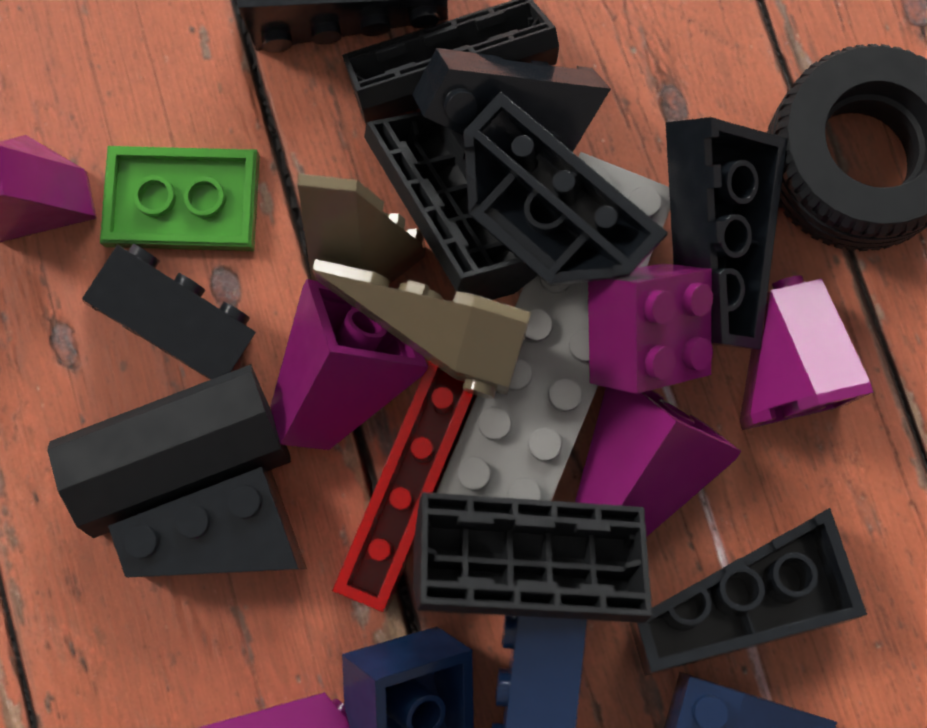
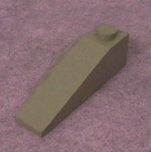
(349, 228)
(465, 338)

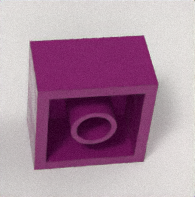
(650, 328)

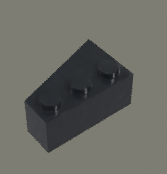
(463, 83)

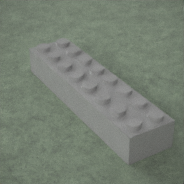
(525, 438)

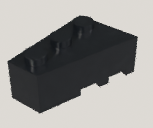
(169, 312)
(212, 531)

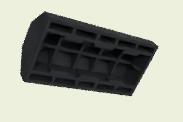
(390, 70)
(430, 177)
(165, 450)
(531, 558)

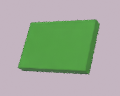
(180, 198)

